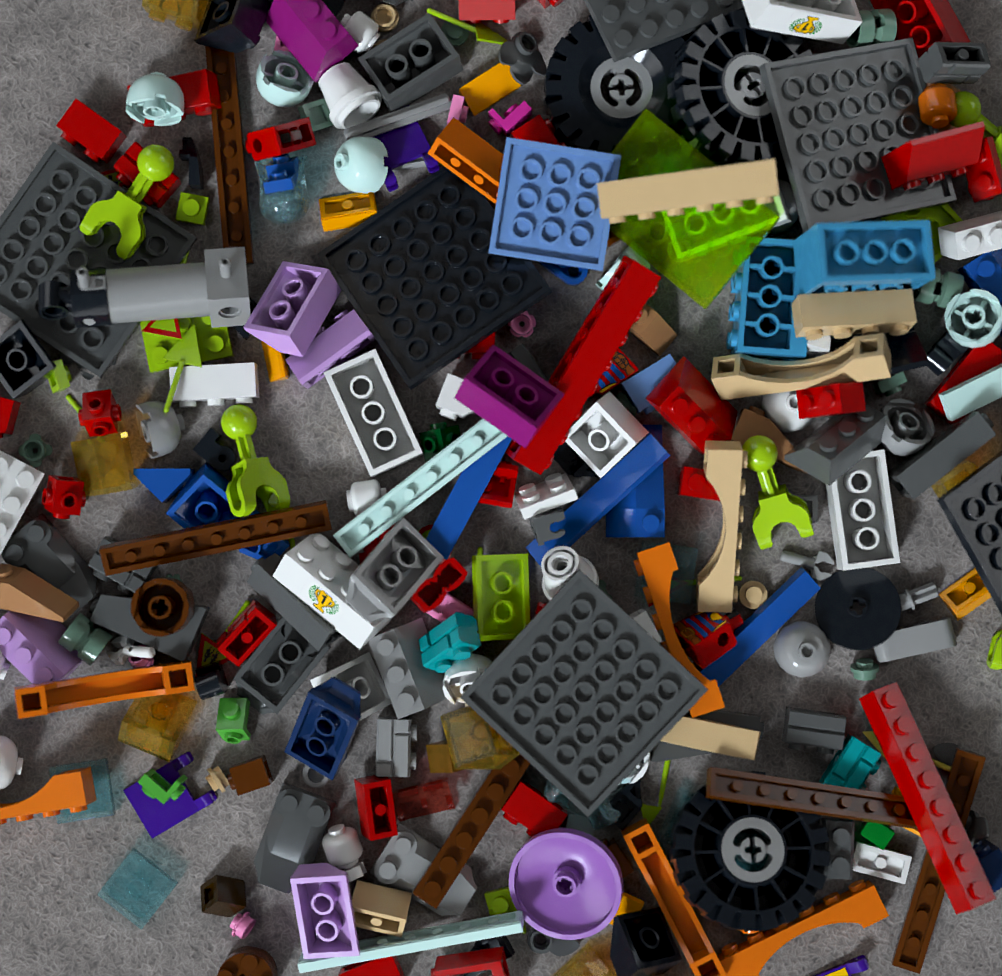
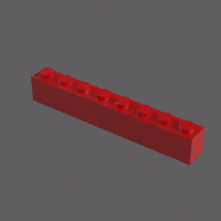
(589, 357)
(927, 798)

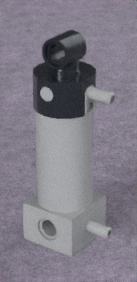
(154, 292)

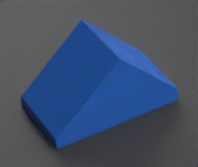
(164, 481)

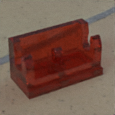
(423, 799)

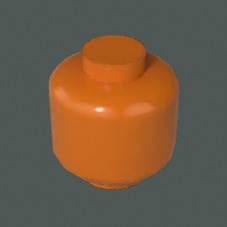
(937, 105)

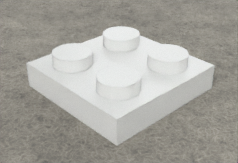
(546, 495)

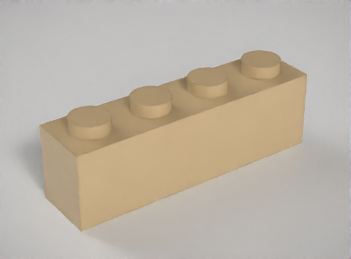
(853, 313)

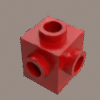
(99, 413)
(64, 496)

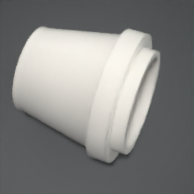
(348, 96)
(560, 565)

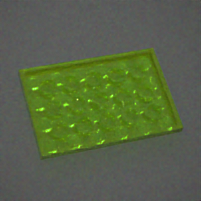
(695, 248)

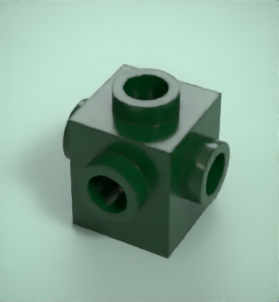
(438, 439)

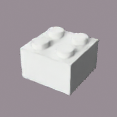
(605, 434)

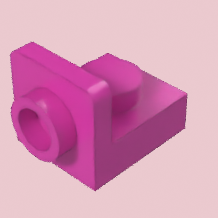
(515, 117)

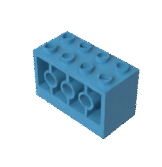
(864, 256)
(750, 310)

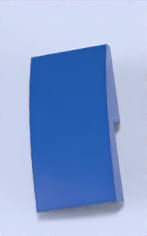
(281, 174)

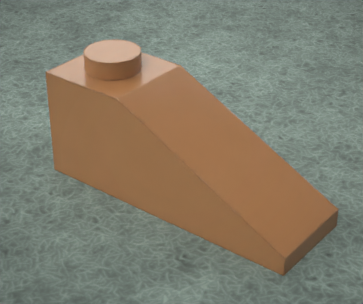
(753, 423)
(31, 595)

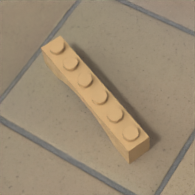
(856, 361)
(716, 580)

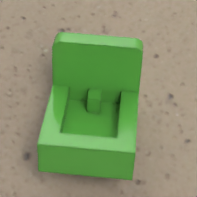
(233, 719)
(157, 787)

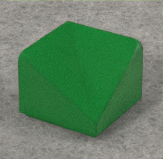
(877, 833)

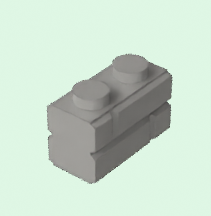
(394, 747)

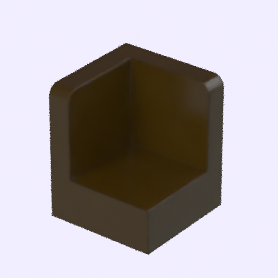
(223, 896)

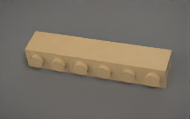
(688, 189)

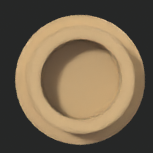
(385, 16)
(752, 594)
(217, 779)

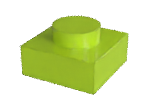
(192, 208)
(60, 377)
(499, 901)

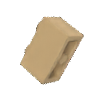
(380, 908)

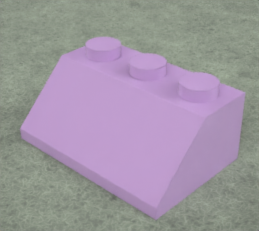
(293, 307)
(331, 348)
(34, 647)
(324, 911)

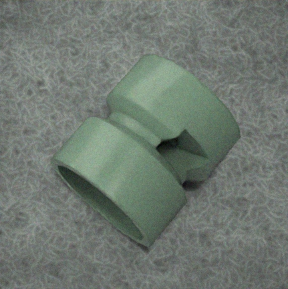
(876, 28)
(949, 286)
(85, 639)

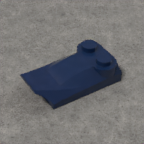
(326, 727)

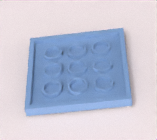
(552, 204)

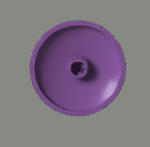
(566, 883)

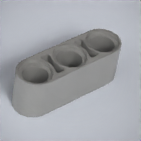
(916, 640)

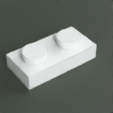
(881, 863)

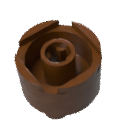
(148, 614)
(247, 962)

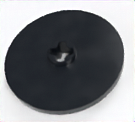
(878, 616)

